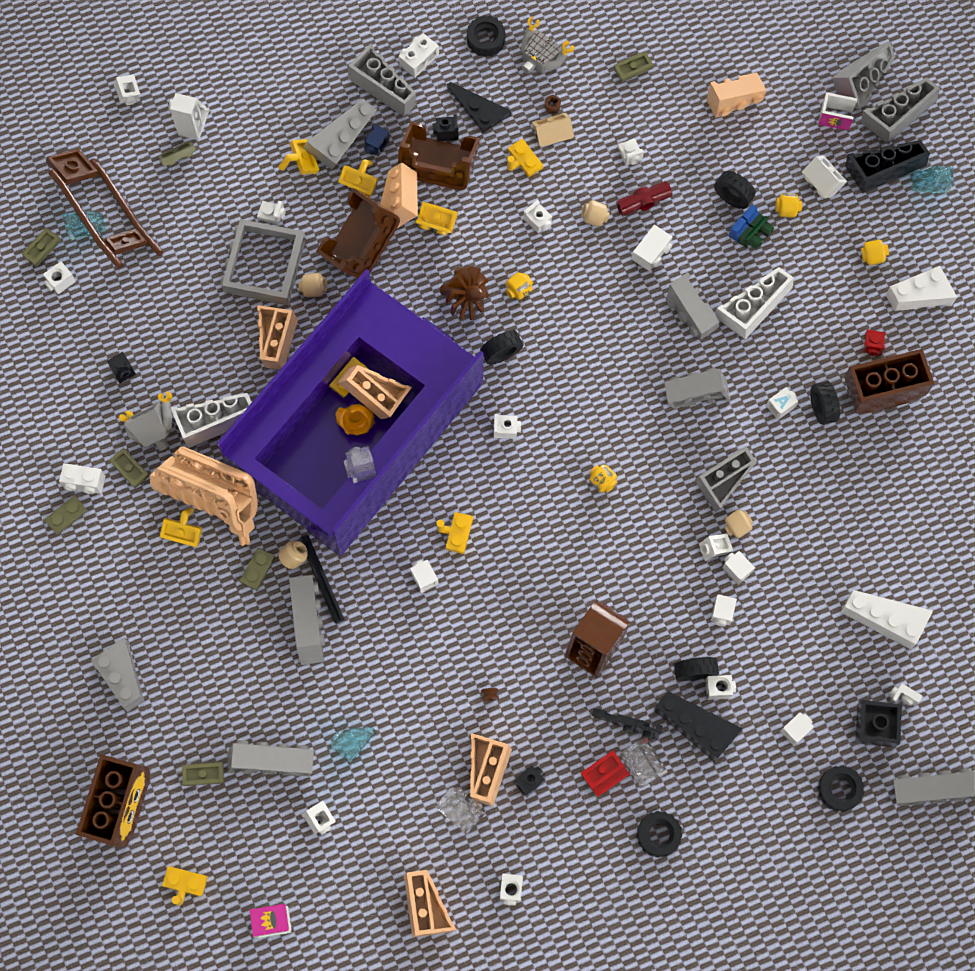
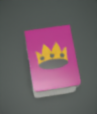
(834, 119)
(270, 921)

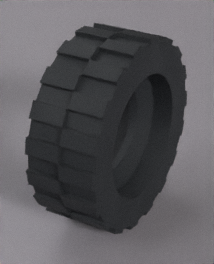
(486, 49)
(734, 189)
(501, 347)
(825, 402)
(696, 668)
(851, 777)
(648, 845)

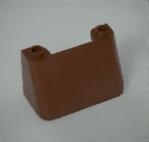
(436, 160)
(361, 237)

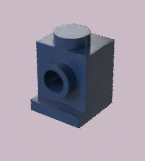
(376, 140)

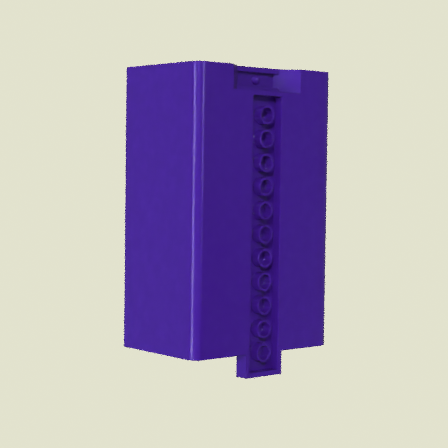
(291, 429)

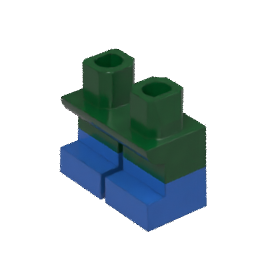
(748, 227)

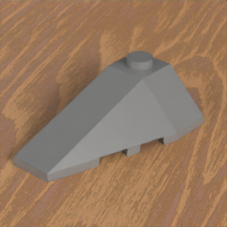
(864, 74)

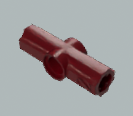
(644, 198)

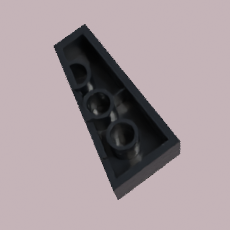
(882, 166)
(699, 726)

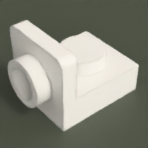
(630, 152)
(271, 212)
(715, 546)
(907, 695)

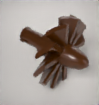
(466, 288)

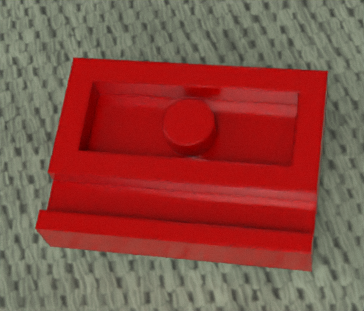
(605, 773)

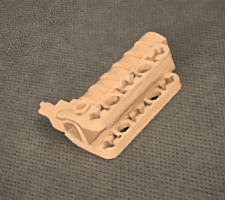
(209, 487)

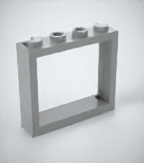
(260, 293)

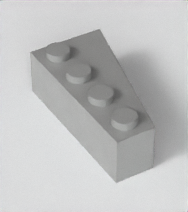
(337, 137)
(270, 759)

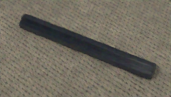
(322, 580)

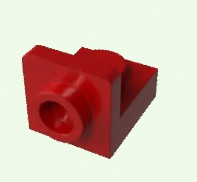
(874, 342)

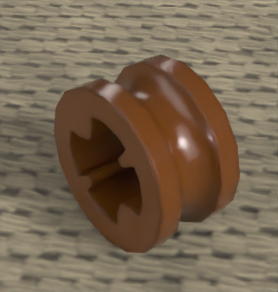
(552, 98)
(490, 694)

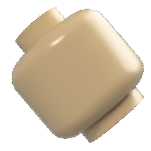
(595, 213)
(313, 285)
(738, 523)
(293, 554)

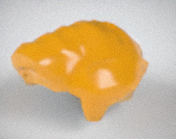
(355, 419)

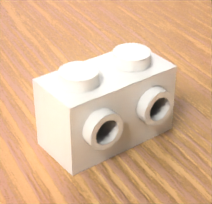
(418, 55)
(824, 177)
(652, 247)
(82, 479)

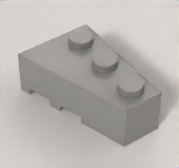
(697, 388)

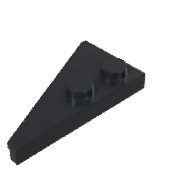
(481, 110)
(629, 724)

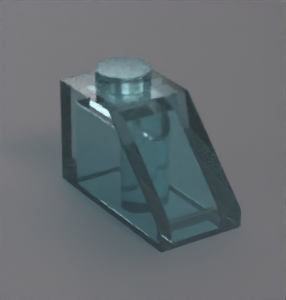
(933, 180)
(76, 228)
(351, 742)

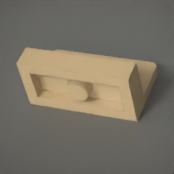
(553, 129)

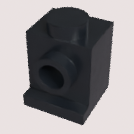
(446, 128)
(121, 367)
(527, 787)

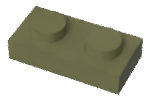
(633, 66)
(182, 151)
(41, 247)
(129, 468)
(66, 515)
(257, 569)
(203, 774)

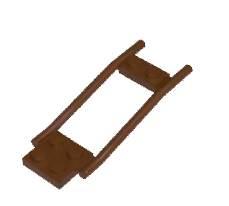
(75, 167)

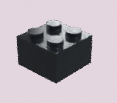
(878, 723)

